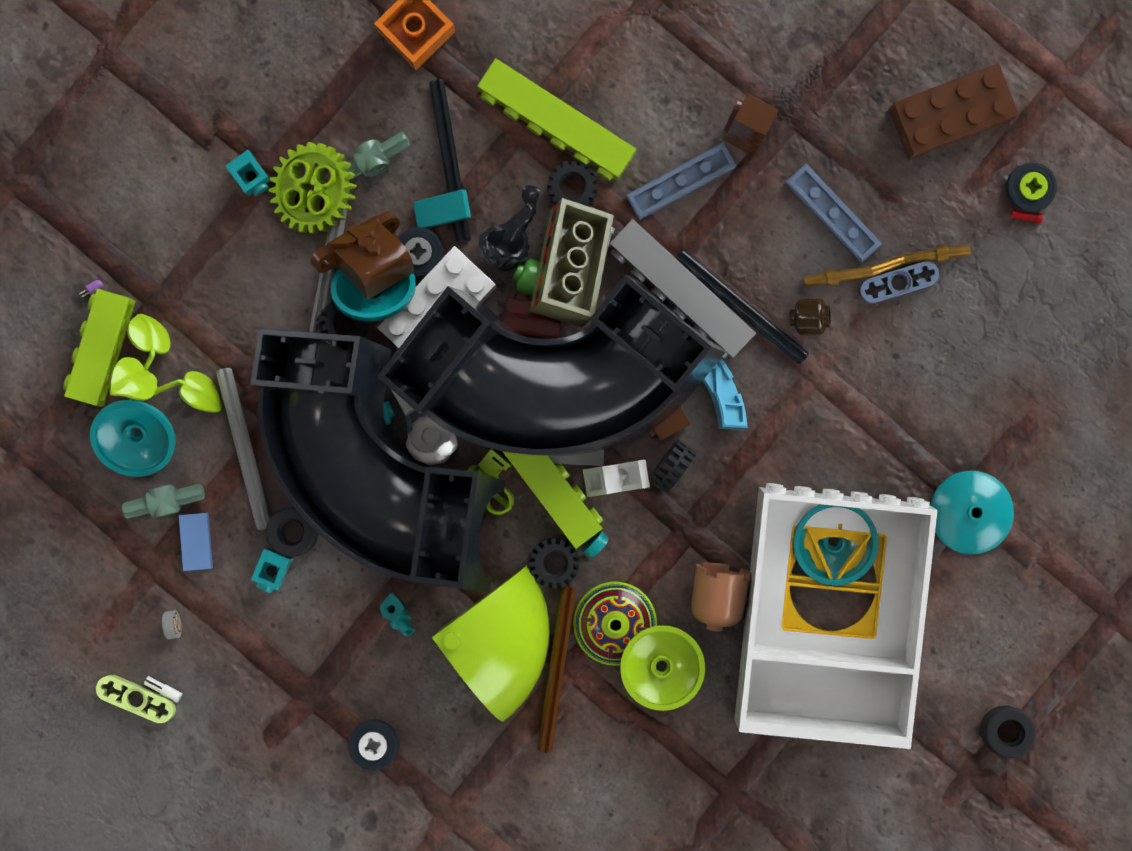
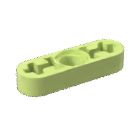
(120, 683)

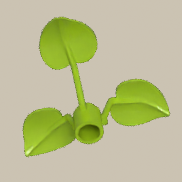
(137, 383)

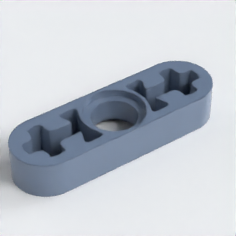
(920, 283)

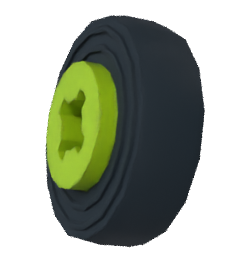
(1022, 192)

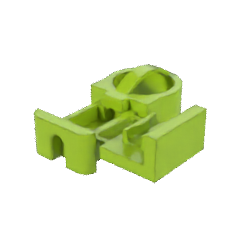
(492, 468)

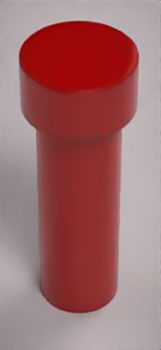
(1037, 218)

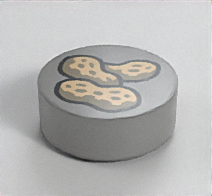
(171, 624)

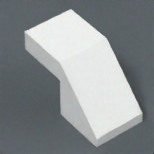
(616, 478)

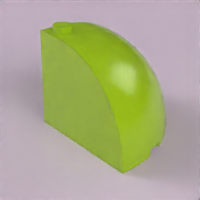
(500, 643)

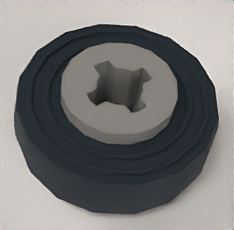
(428, 251)

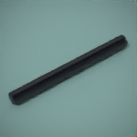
(448, 151)
(743, 307)

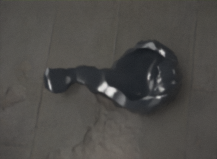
(507, 243)

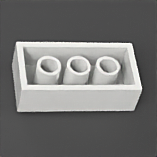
(452, 271)

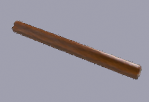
(556, 669)

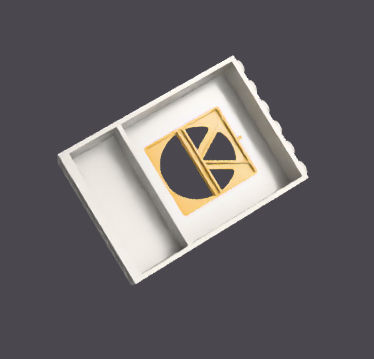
(847, 681)

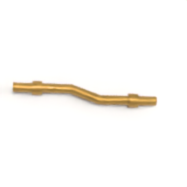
(940, 253)

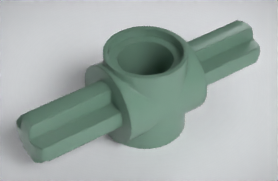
(373, 157)
(163, 501)

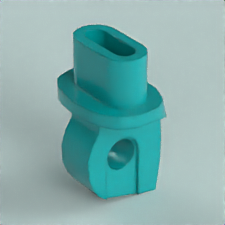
(401, 616)

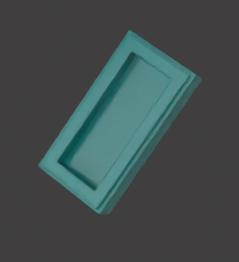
(442, 209)

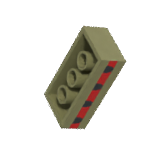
(571, 263)

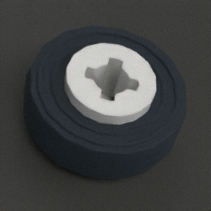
(383, 741)

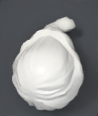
(430, 442)

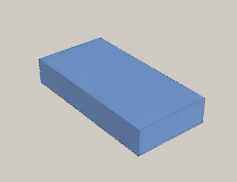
(195, 541)

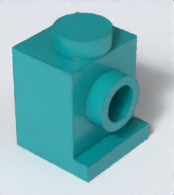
(242, 167)
(261, 576)

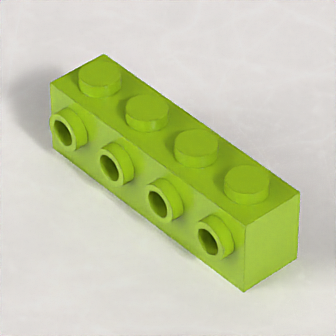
(99, 347)

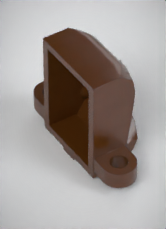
(367, 255)

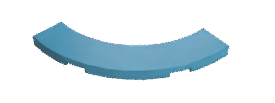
(726, 400)

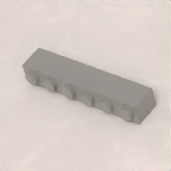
(680, 288)

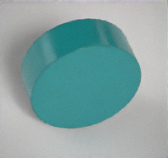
(595, 544)

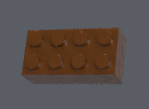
(953, 111)

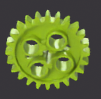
(333, 192)

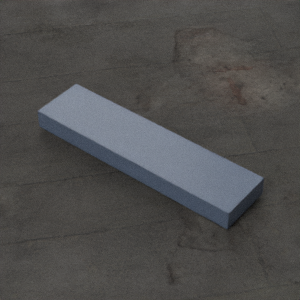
(681, 181)
(833, 213)

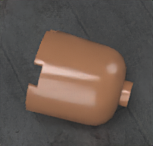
(719, 595)

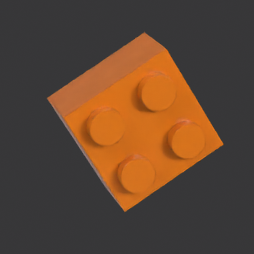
(415, 29)

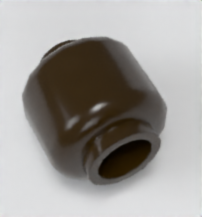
(810, 316)

